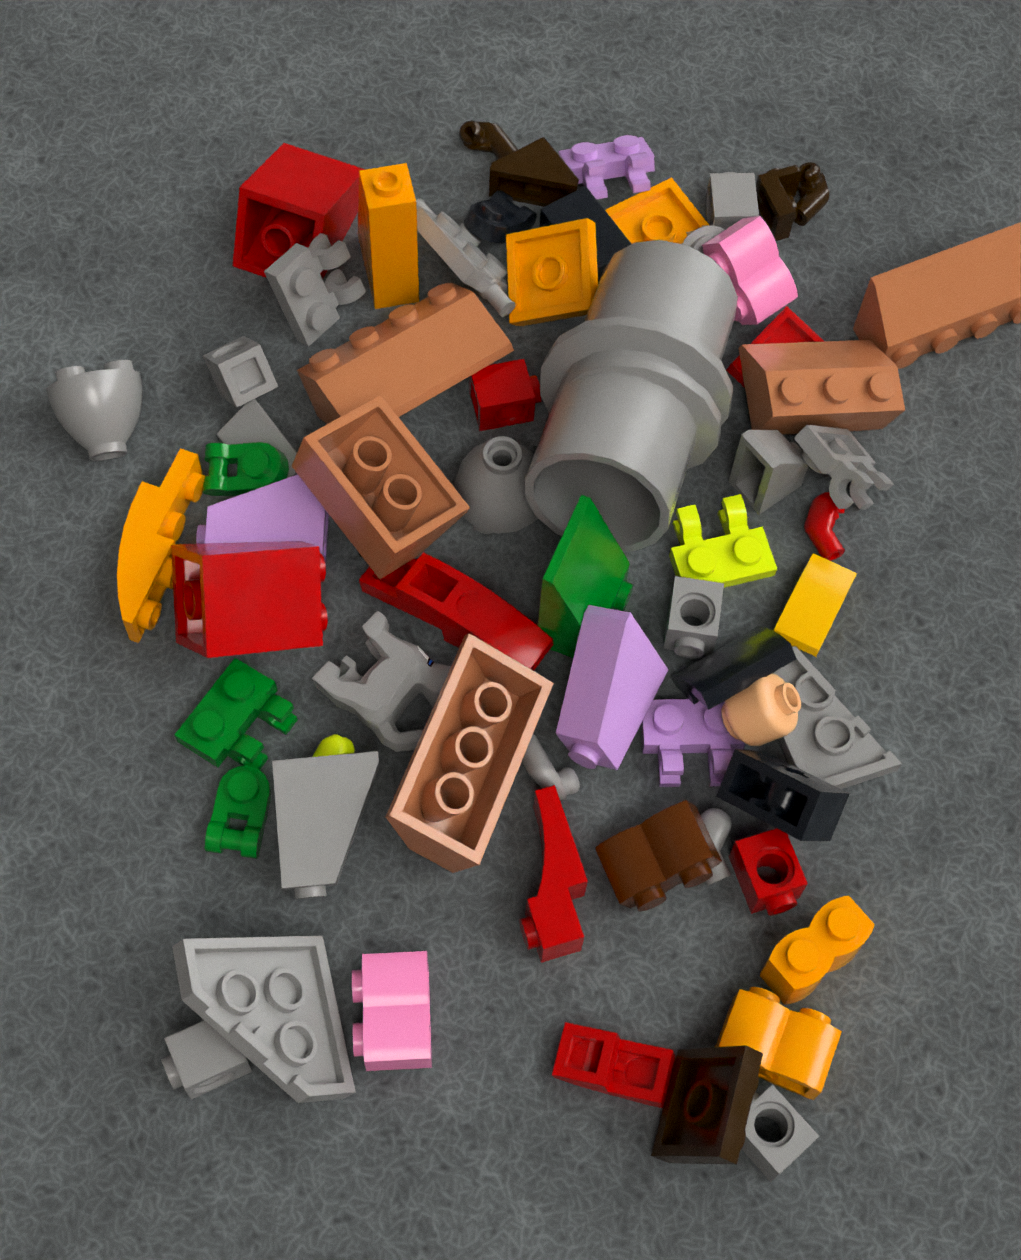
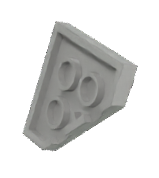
(273, 1006)

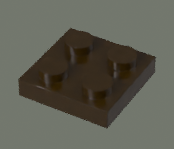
(708, 1105)

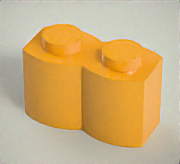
(811, 952)
(793, 1043)

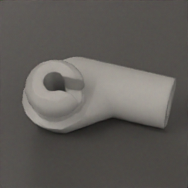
(544, 774)
(718, 825)

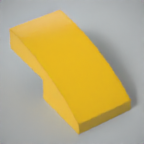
(814, 604)

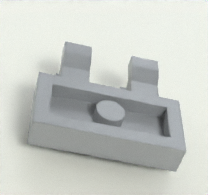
(302, 292)
(845, 460)

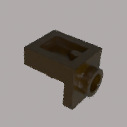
(776, 199)

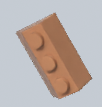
(820, 385)
(378, 485)

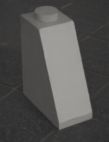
(318, 816)

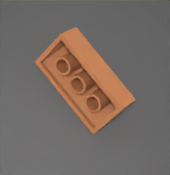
(944, 298)
(407, 356)
(468, 756)

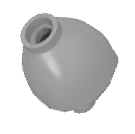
(98, 406)
(494, 486)

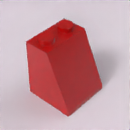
(291, 203)
(248, 597)

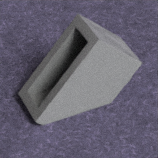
(766, 468)

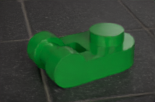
(256, 467)
(243, 796)

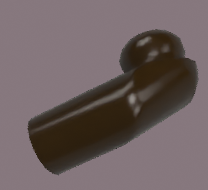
(486, 138)
(812, 191)

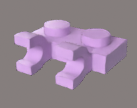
(624, 157)
(686, 727)

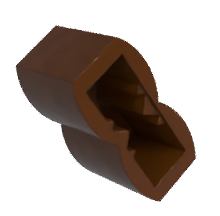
(658, 856)

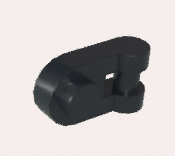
(498, 217)

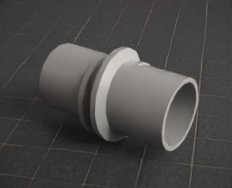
(635, 392)

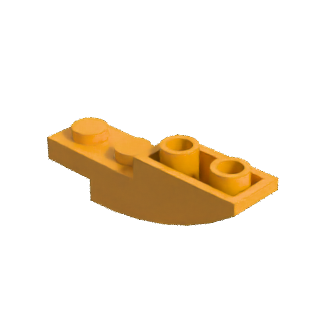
(146, 541)

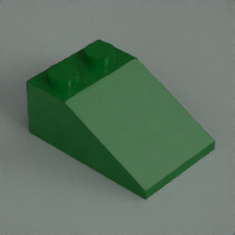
(582, 572)

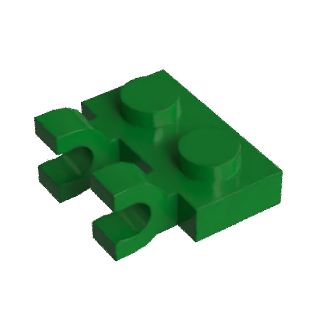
(227, 712)

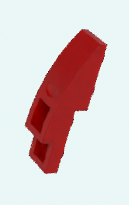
(459, 607)

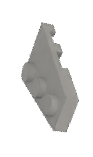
(827, 736)

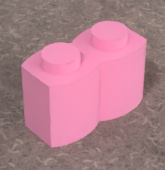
(754, 266)
(394, 1011)

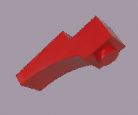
(550, 917)

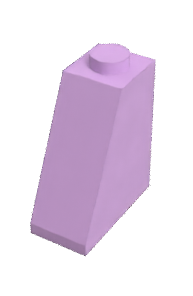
(268, 514)
(608, 688)

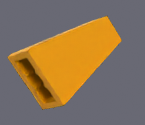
(389, 234)

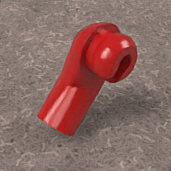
(820, 524)

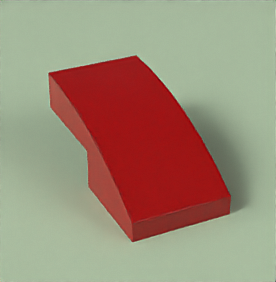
(613, 1065)

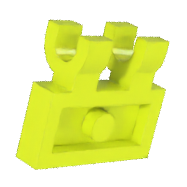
(727, 559)

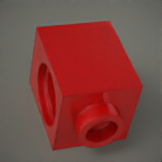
(504, 395)
(774, 851)

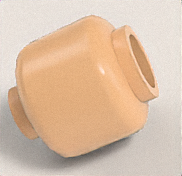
(762, 711)

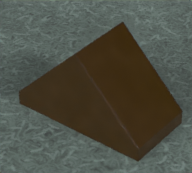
(533, 175)

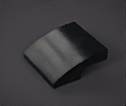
(734, 667)

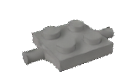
(461, 253)

